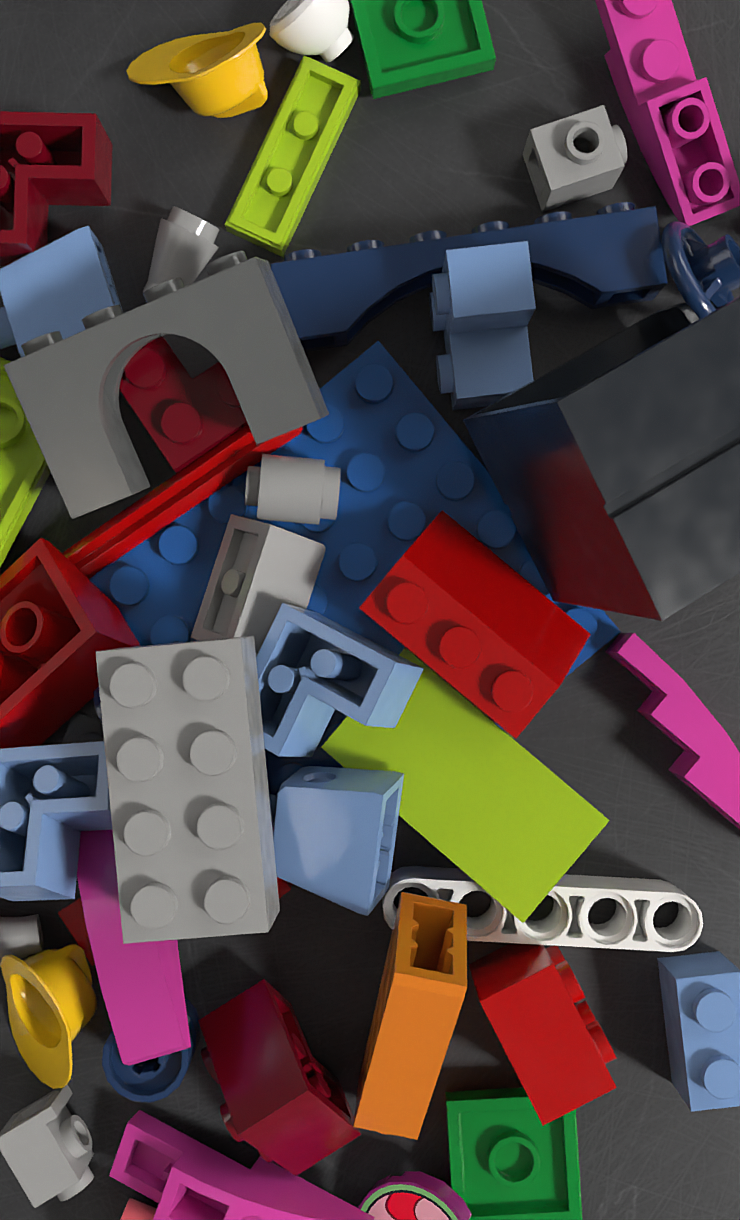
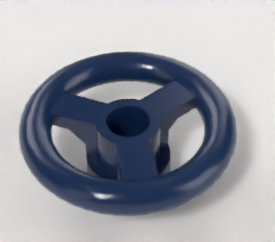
(701, 269)

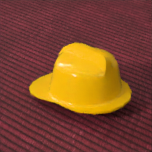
(210, 71)
(48, 1007)

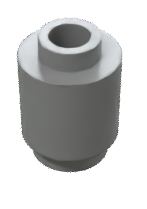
(293, 489)

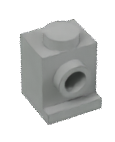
(48, 1148)

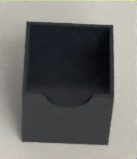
(628, 464)

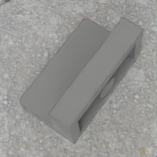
(253, 576)

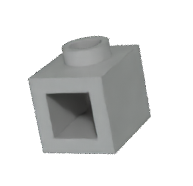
(574, 157)

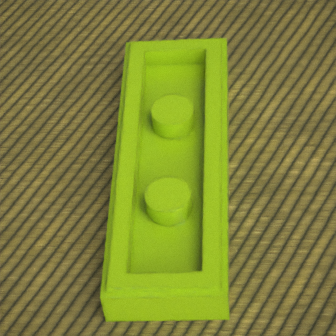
(293, 156)

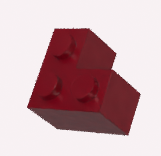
(47, 163)
(178, 411)
(272, 1083)

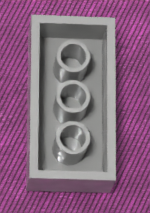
(188, 789)

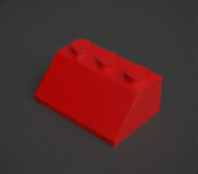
(477, 624)
(49, 643)

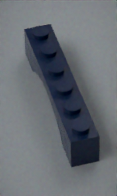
(590, 258)

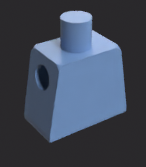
(55, 289)
(337, 833)

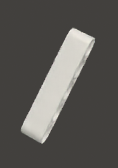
(568, 921)

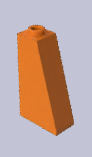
(413, 1015)

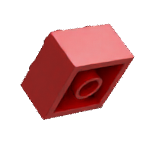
(547, 1038)

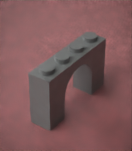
(75, 381)

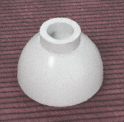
(313, 27)

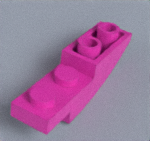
(669, 108)
(205, 1185)

